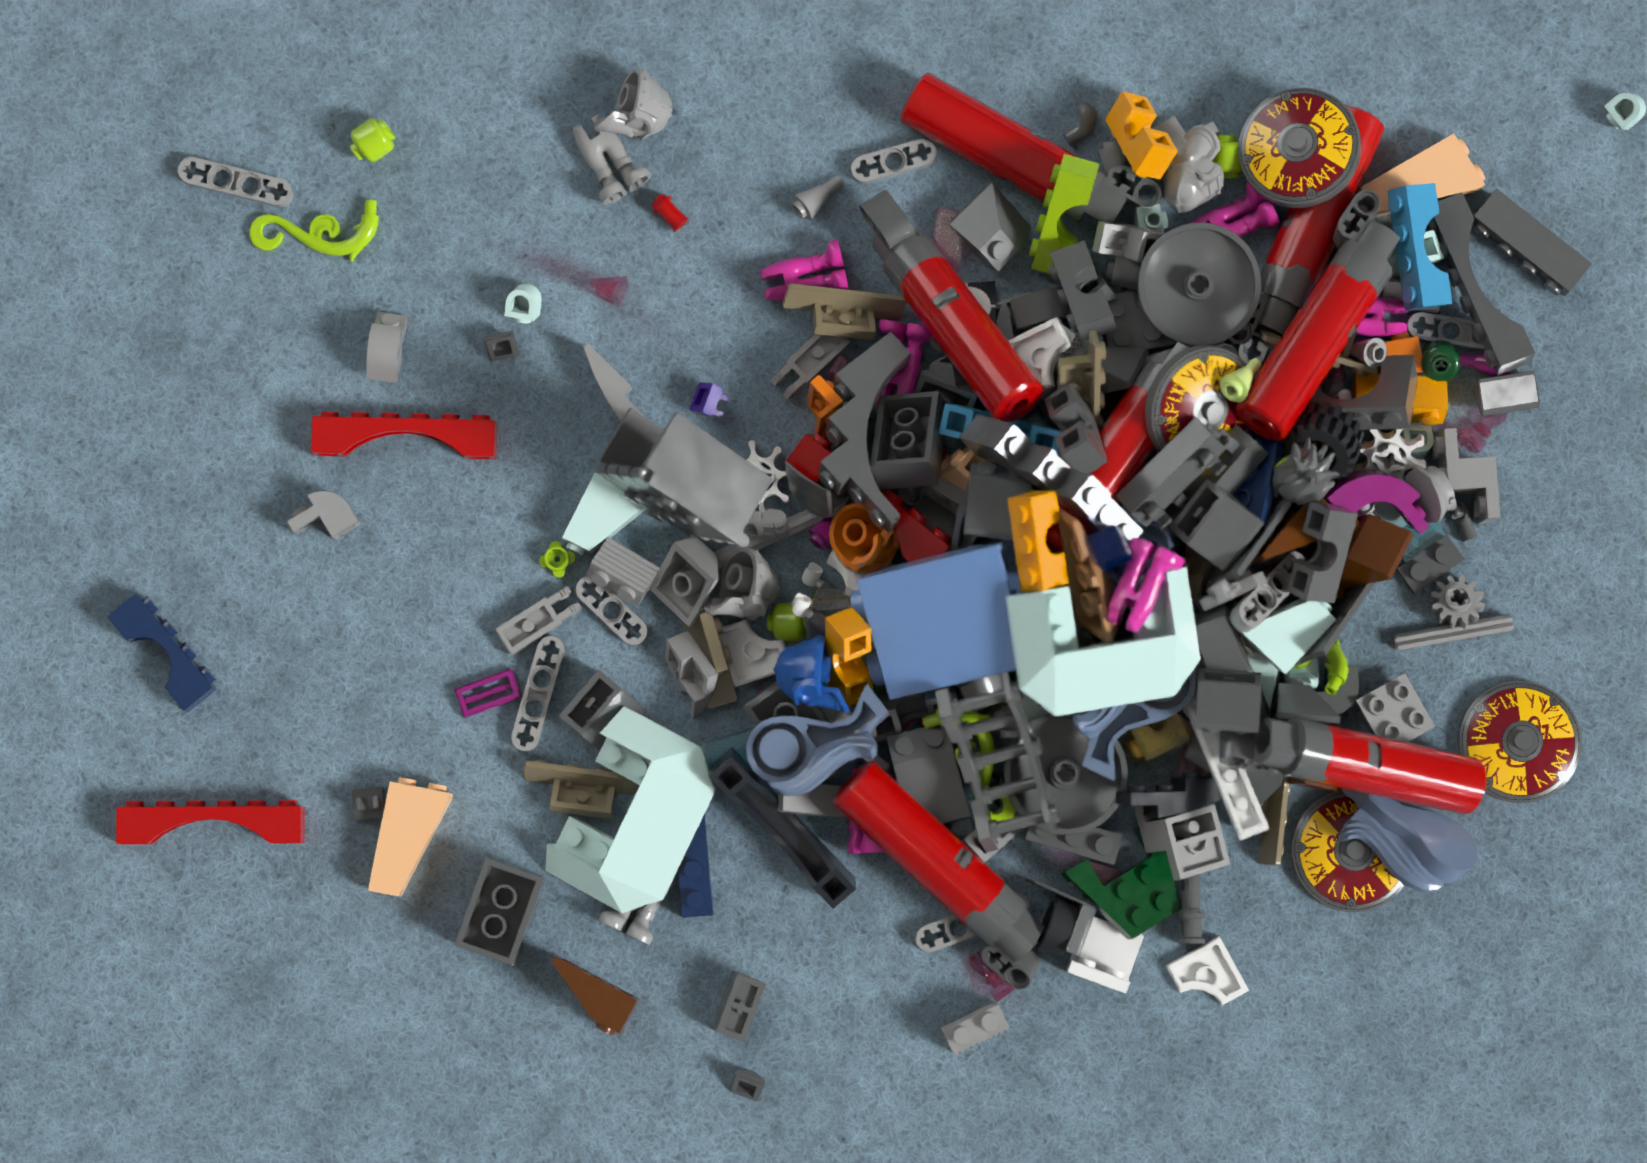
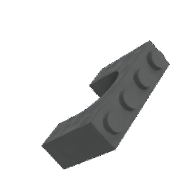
(1388, 403)

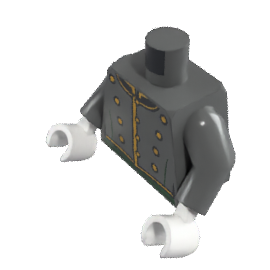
(823, 601)

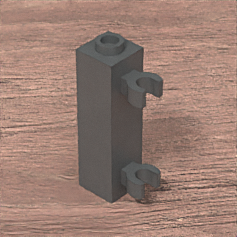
(1239, 457)
(1172, 472)

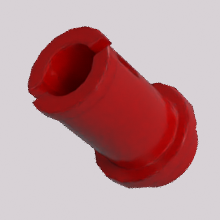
(669, 212)

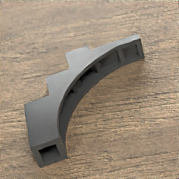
(849, 464)
(1044, 468)

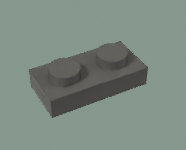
(1430, 564)

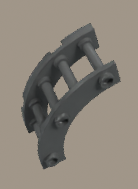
(971, 762)

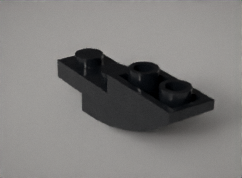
(1172, 799)

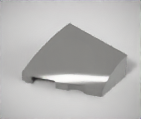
(691, 671)

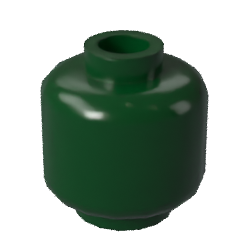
(1439, 351)

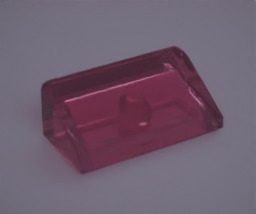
(611, 289)

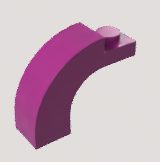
(1374, 486)

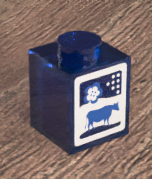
(1110, 547)

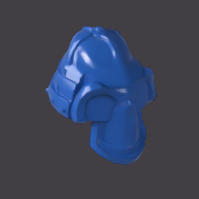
(804, 672)

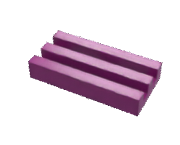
(512, 684)

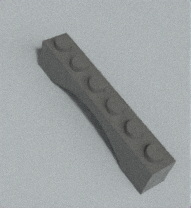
(1503, 338)

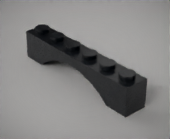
(759, 800)

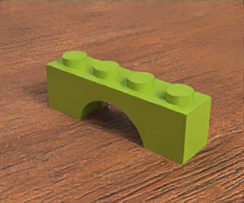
(1072, 188)

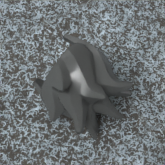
(1304, 474)

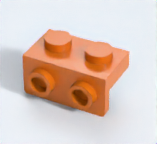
(822, 402)

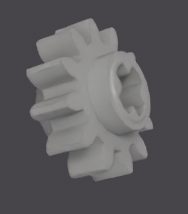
(1451, 610)

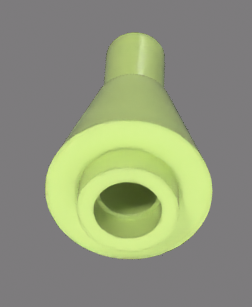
(1237, 384)

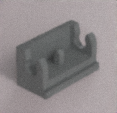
(738, 1006)

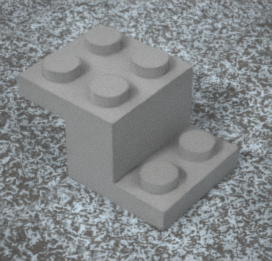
(1469, 476)
(1190, 839)

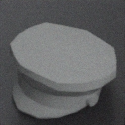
(1435, 492)

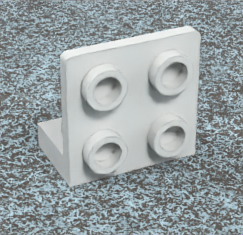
(1106, 956)

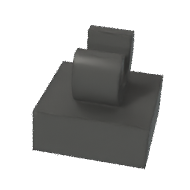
(368, 803)

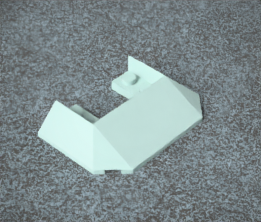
(1106, 674)
(657, 827)

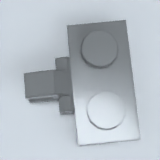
(1223, 591)

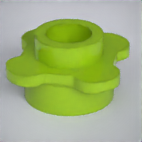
(556, 550)

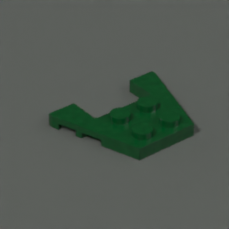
(1133, 898)

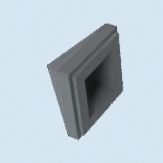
(501, 346)
(747, 1084)

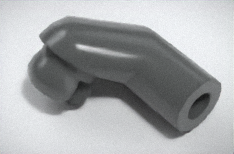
(1085, 125)
(1463, 520)

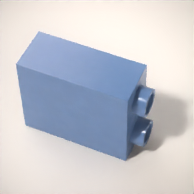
(940, 618)

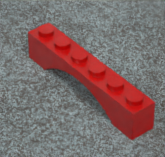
(342, 435)
(915, 536)
(147, 824)

